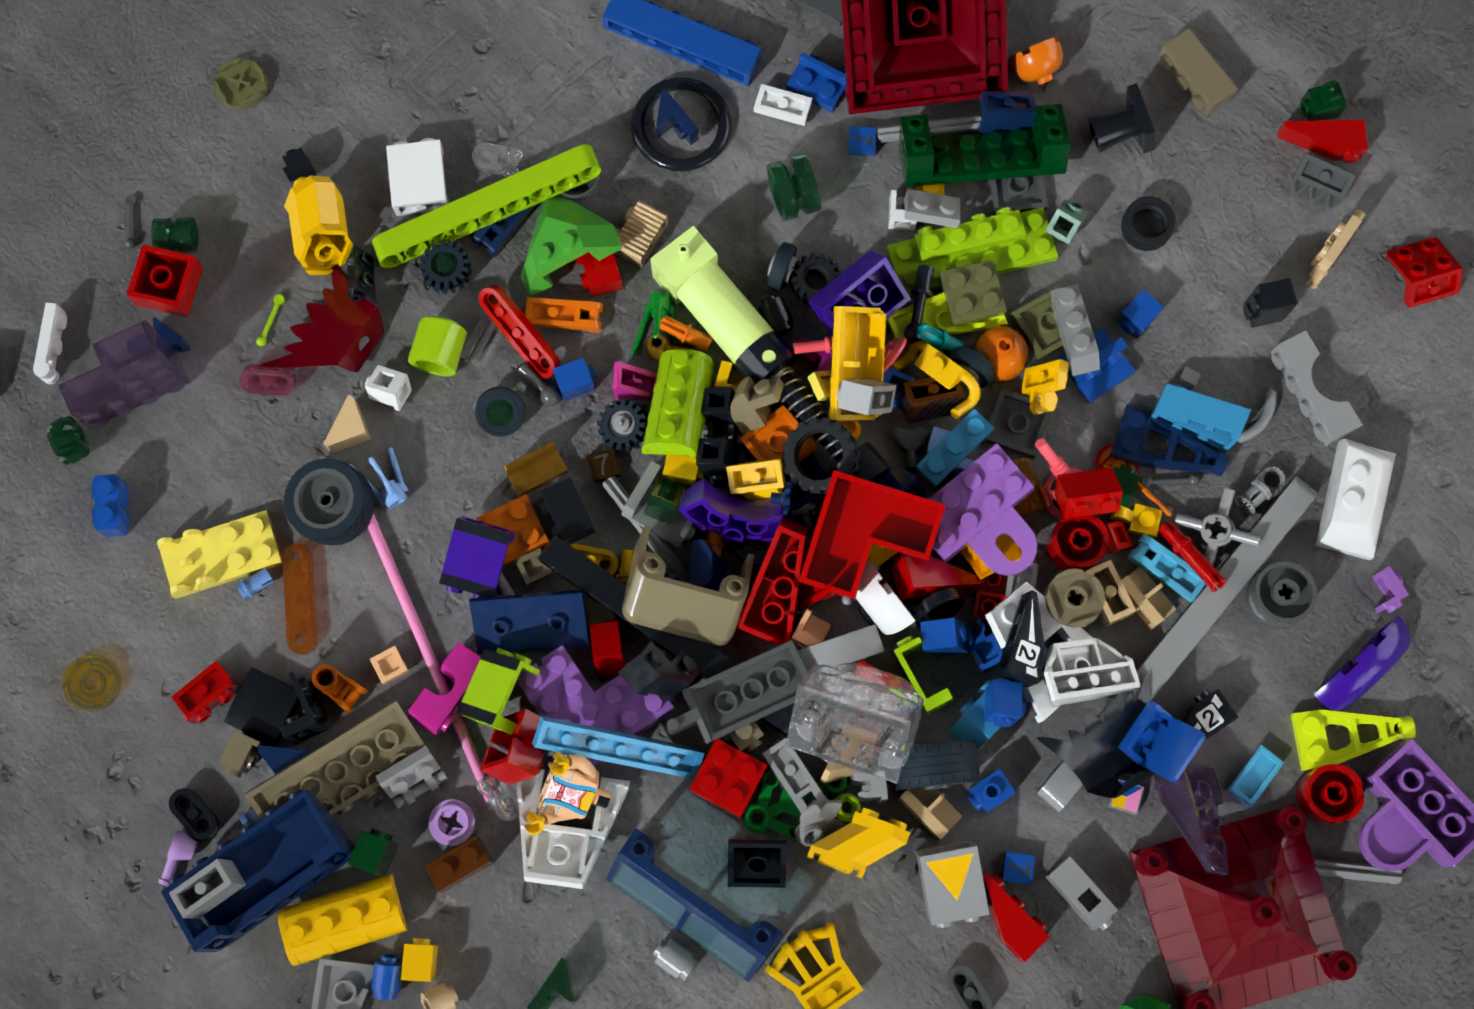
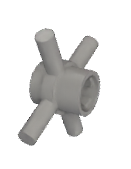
(1222, 518)

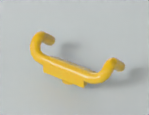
(942, 370)

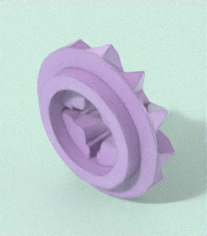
(439, 828)

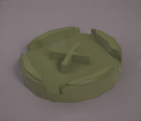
(240, 83)

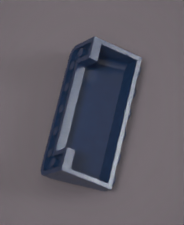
(277, 861)

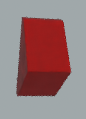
(606, 648)

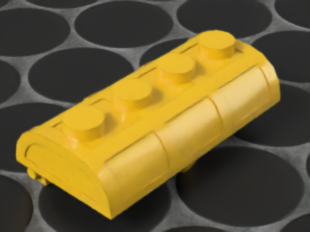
(856, 352)
(341, 920)

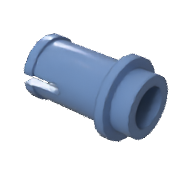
(254, 583)

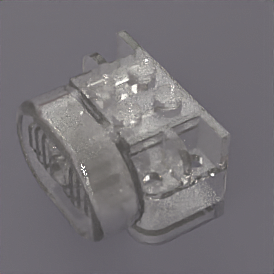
(856, 718)

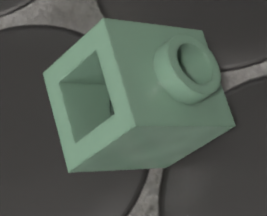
(1067, 220)

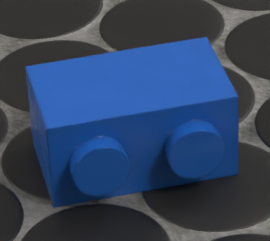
(946, 637)

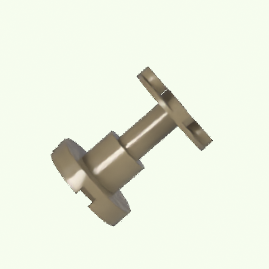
(1074, 598)

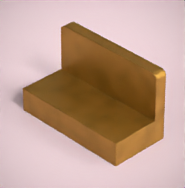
(536, 469)

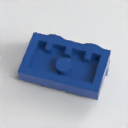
(818, 81)

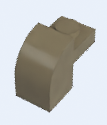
(751, 402)

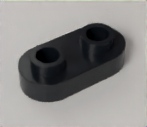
(194, 814)

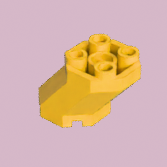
(318, 224)
(860, 843)

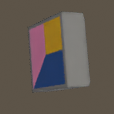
(1129, 801)

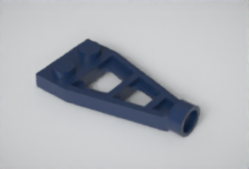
(1132, 434)

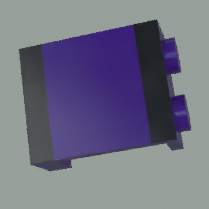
(475, 557)

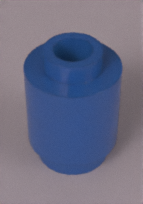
(387, 977)

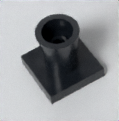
(1124, 124)

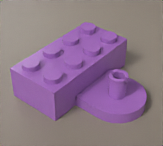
(1418, 812)

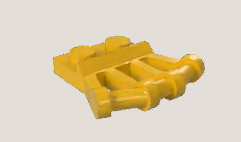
(828, 988)

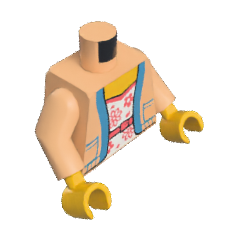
(567, 792)

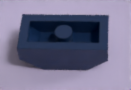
(706, 566)

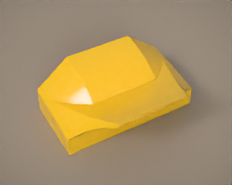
(757, 478)

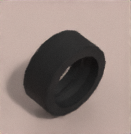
(1151, 204)

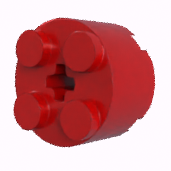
(1071, 556)
(1346, 789)

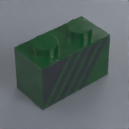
(374, 852)

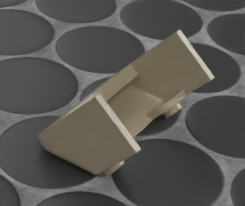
(680, 606)

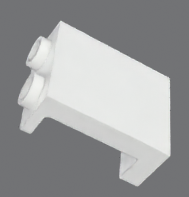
(416, 176)

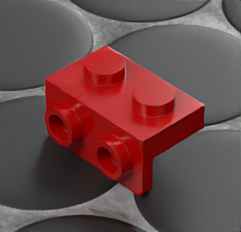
(205, 693)

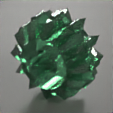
(67, 440)

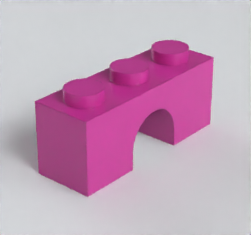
(435, 711)

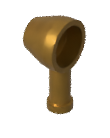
(654, 353)

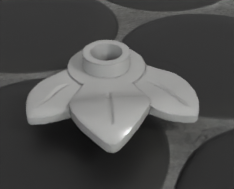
(818, 822)

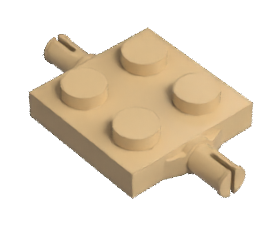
(1333, 247)

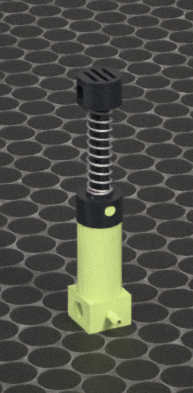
(692, 275)

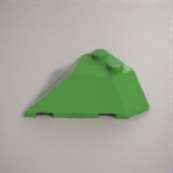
(562, 235)

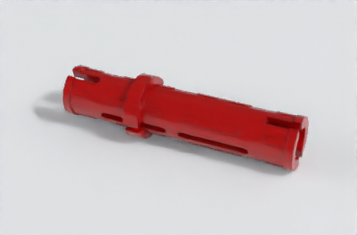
(1184, 547)

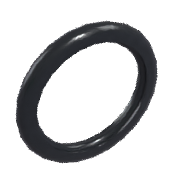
(687, 164)

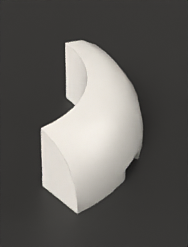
(882, 602)

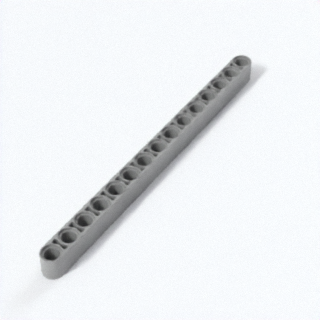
(1199, 617)

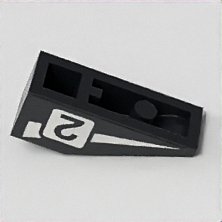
(1025, 647)
(1210, 713)

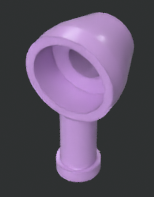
(182, 848)

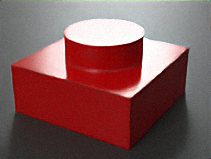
(1118, 537)

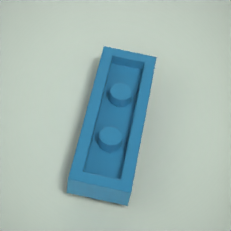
(954, 448)

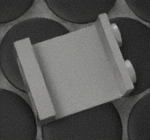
(679, 527)

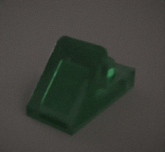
(559, 981)

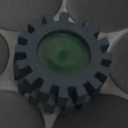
(445, 267)

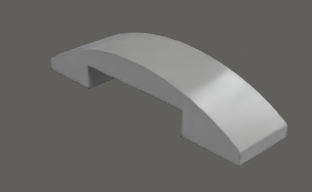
(843, 648)

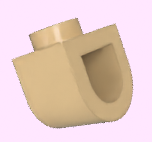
(439, 997)

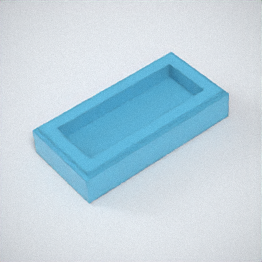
(1255, 776)

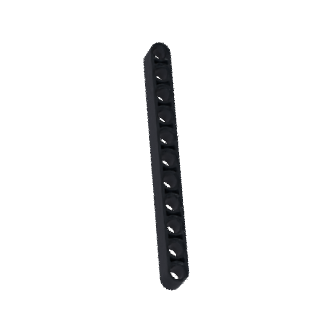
(610, 594)

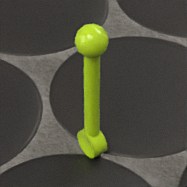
(279, 300)

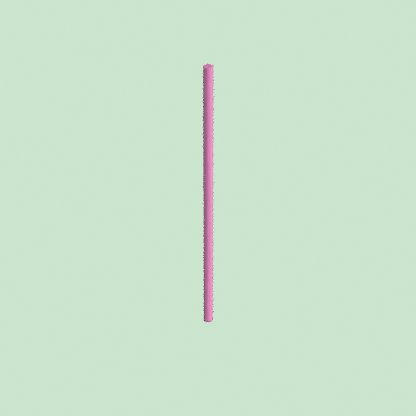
(424, 644)

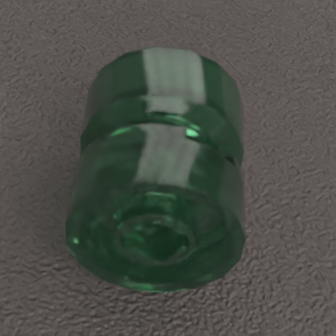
(175, 235)

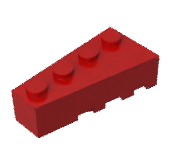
(774, 595)

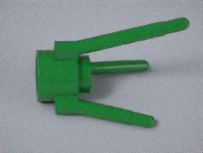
(658, 307)

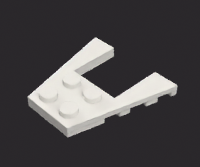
(1000, 621)
(560, 852)

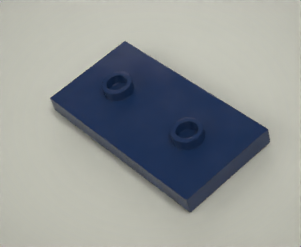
(530, 621)

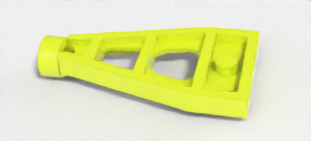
(1313, 742)

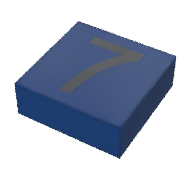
(862, 141)
(1018, 868)

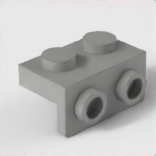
(932, 208)

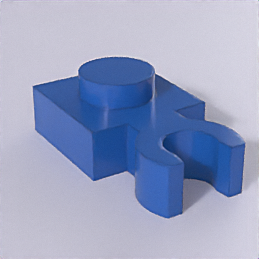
(986, 648)

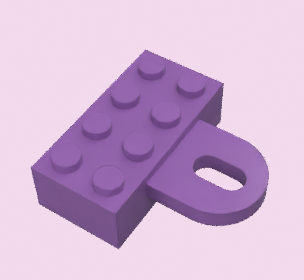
(982, 509)

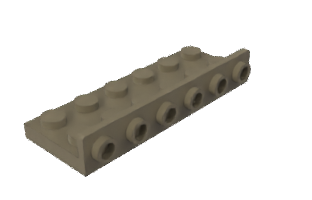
(344, 765)

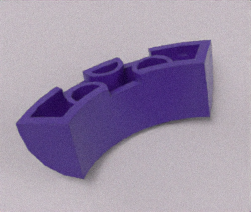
(731, 516)
(1369, 667)

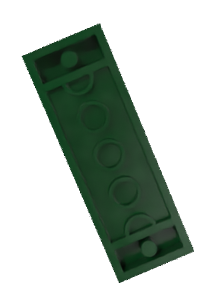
(984, 155)

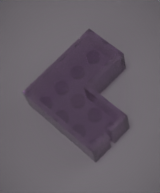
(133, 372)

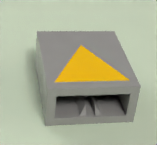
(952, 883)

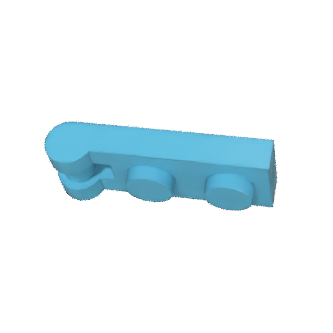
(1167, 568)

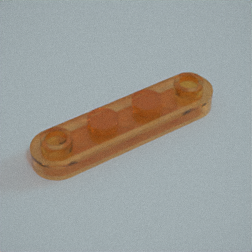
(299, 599)

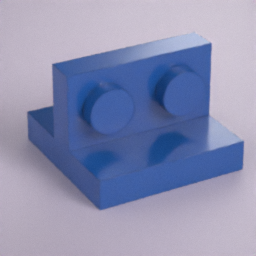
(1113, 368)

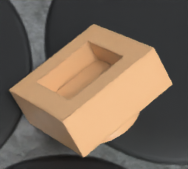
(389, 665)

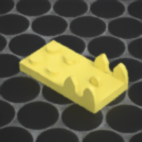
(219, 554)

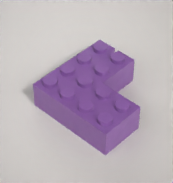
(566, 696)

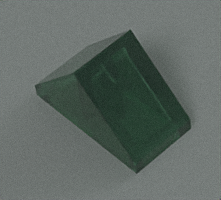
(664, 500)

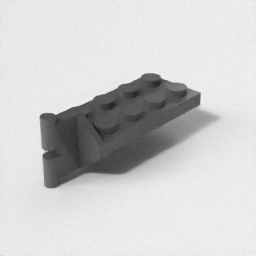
(742, 694)

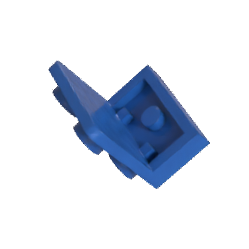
(1161, 742)

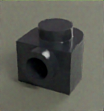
(297, 165)

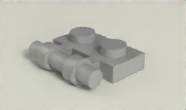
(409, 772)

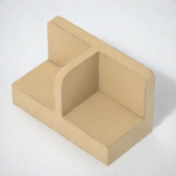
(1147, 598)
(931, 810)

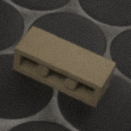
(1197, 72)

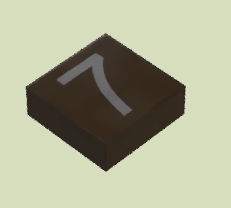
(603, 465)

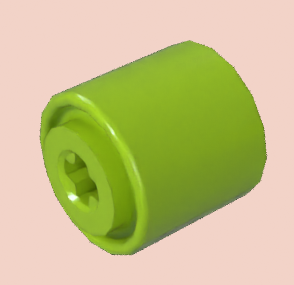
(437, 346)

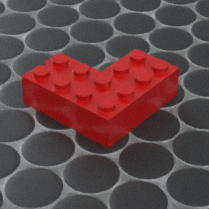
(862, 515)

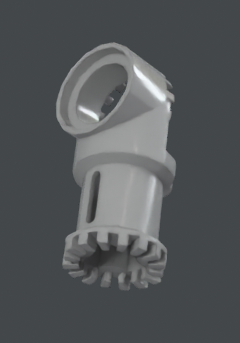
(1261, 490)

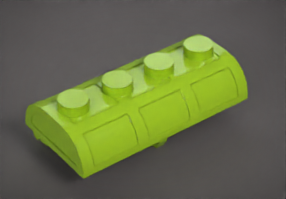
(677, 403)

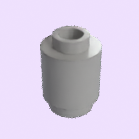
(674, 959)

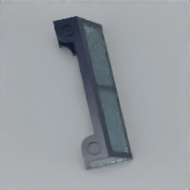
(688, 913)

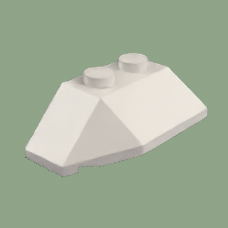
(1087, 671)

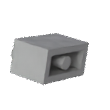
(866, 396)
(207, 888)

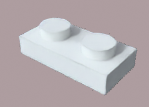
(782, 104)

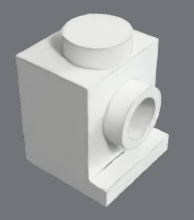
(388, 387)

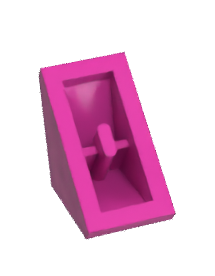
(633, 382)

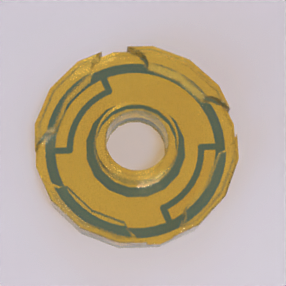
(108, 683)

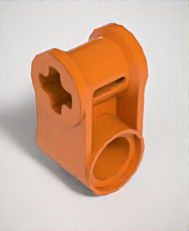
(341, 690)

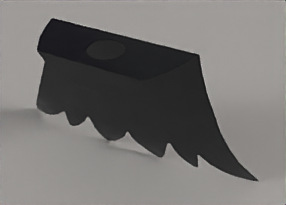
(1096, 755)

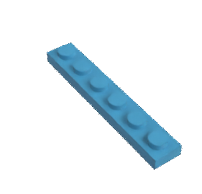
(618, 747)

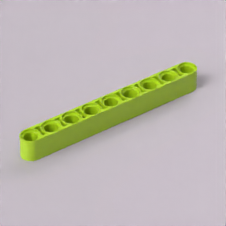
(486, 206)

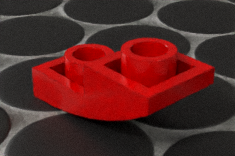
(989, 595)

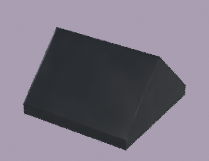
(757, 863)

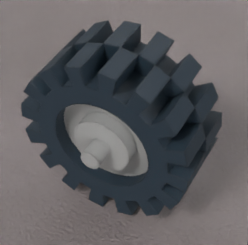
(623, 425)

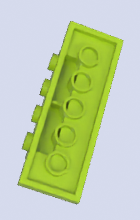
(1007, 238)

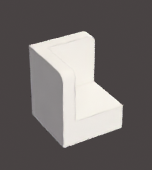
(897, 215)

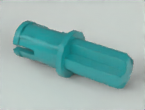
(938, 338)

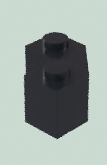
(653, 673)

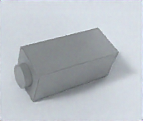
(1082, 894)

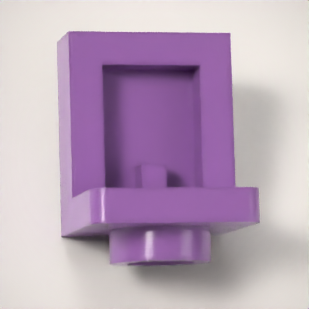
(1392, 588)

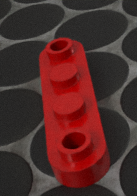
(518, 330)

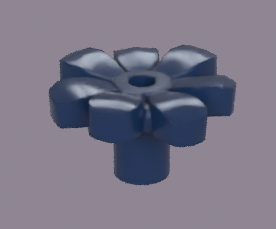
(785, 499)

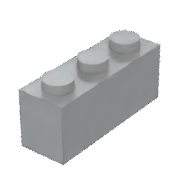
(1075, 330)

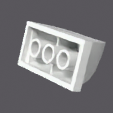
(1355, 499)

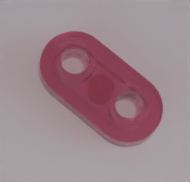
(268, 381)

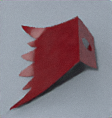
(334, 331)

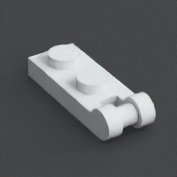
(50, 343)

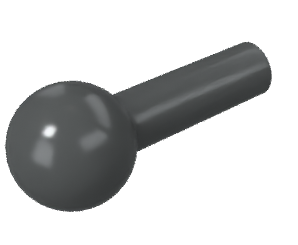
(549, 394)

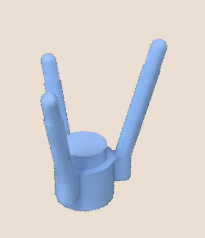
(391, 493)

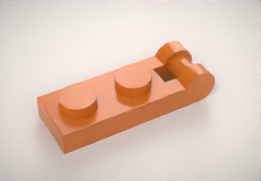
(564, 314)

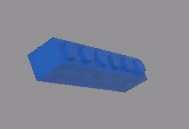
(684, 38)

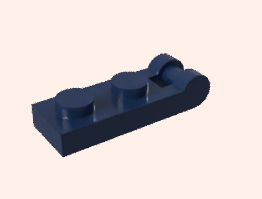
(503, 229)

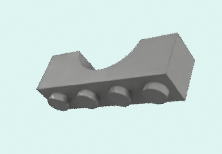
(1330, 418)

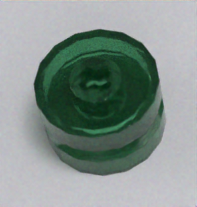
(793, 187)

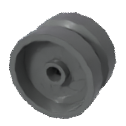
(1297, 593)

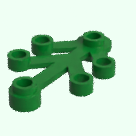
(785, 805)

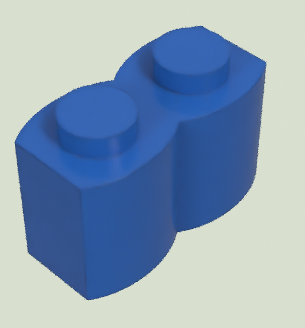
(111, 500)

